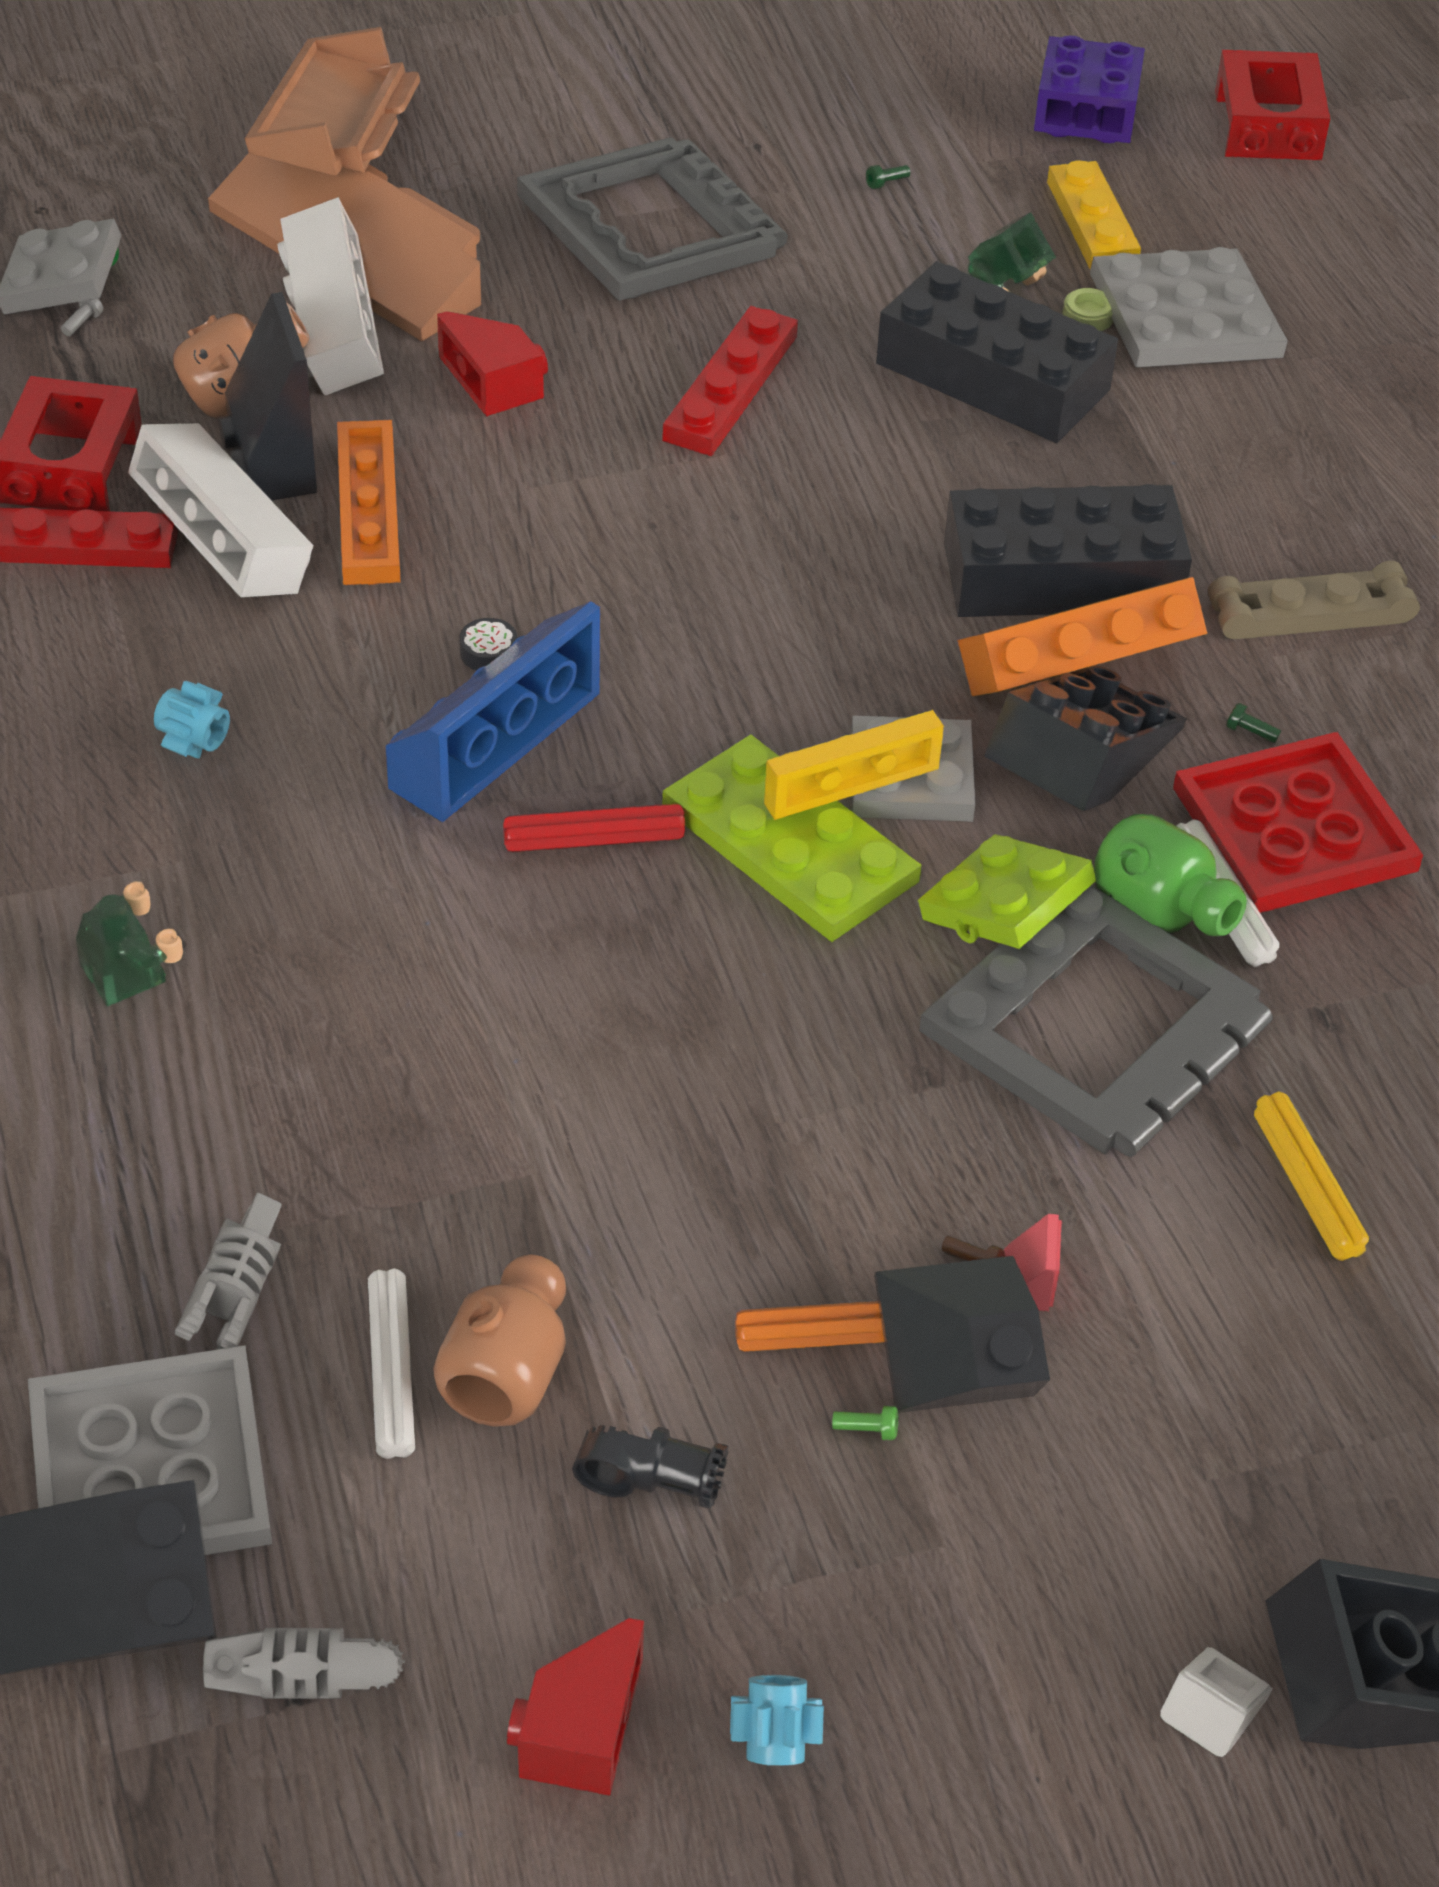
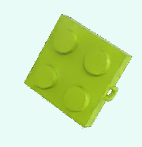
(1006, 891)

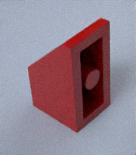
(491, 361)
(580, 1712)

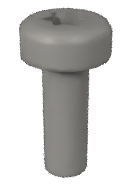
(87, 309)

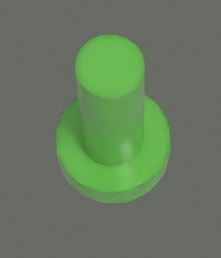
(885, 1423)

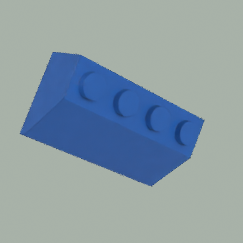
(498, 714)

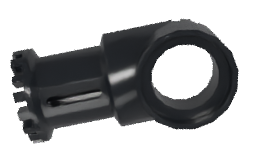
(648, 1464)

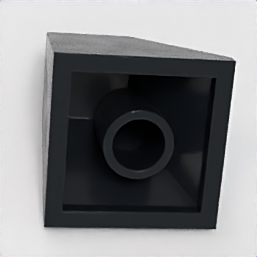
(960, 1334)

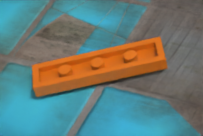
(368, 503)

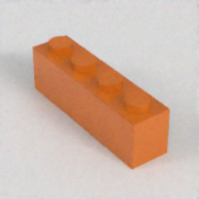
(1082, 637)

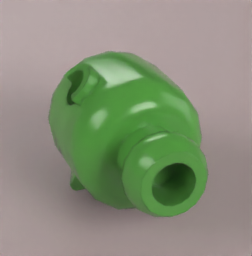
(1167, 877)

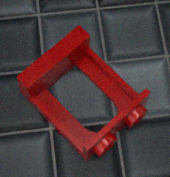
(1292, 80)
(66, 409)

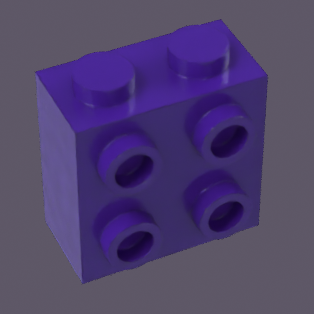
(1089, 89)

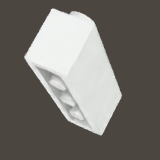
(330, 295)
(220, 510)

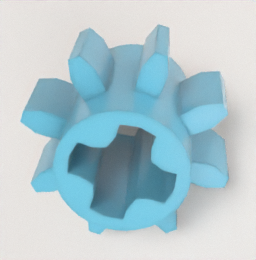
(191, 719)
(776, 1720)

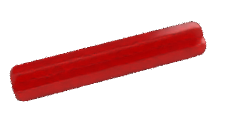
(593, 827)

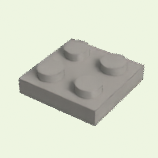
(59, 266)
(936, 795)

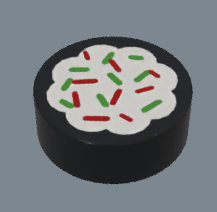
(485, 641)

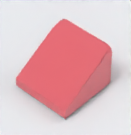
(1039, 1259)

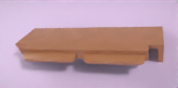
(334, 104)
(411, 249)

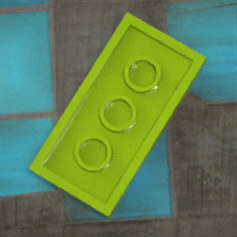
(815, 861)

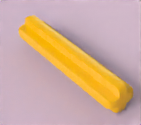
(1311, 1176)

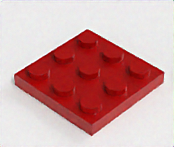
(1298, 821)

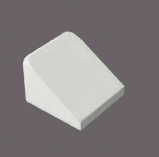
(1214, 1701)

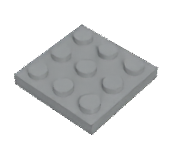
(1188, 307)
(154, 1428)

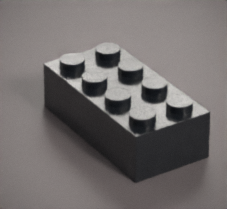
(996, 351)
(1060, 546)

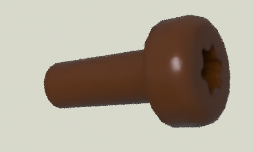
(968, 1251)

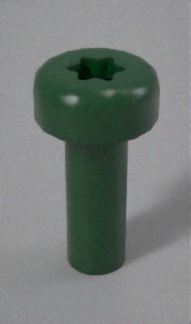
(877, 176)
(1240, 718)

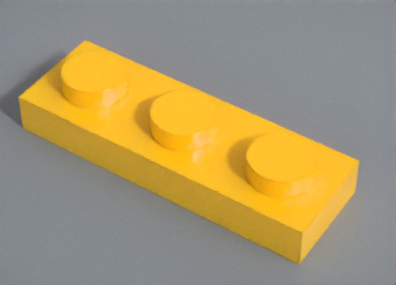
(1091, 210)
(853, 764)

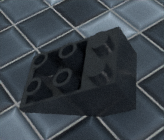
(1082, 734)

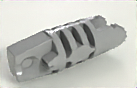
(234, 1274)
(299, 1663)

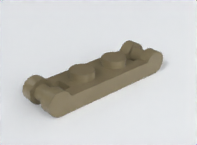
(1313, 602)

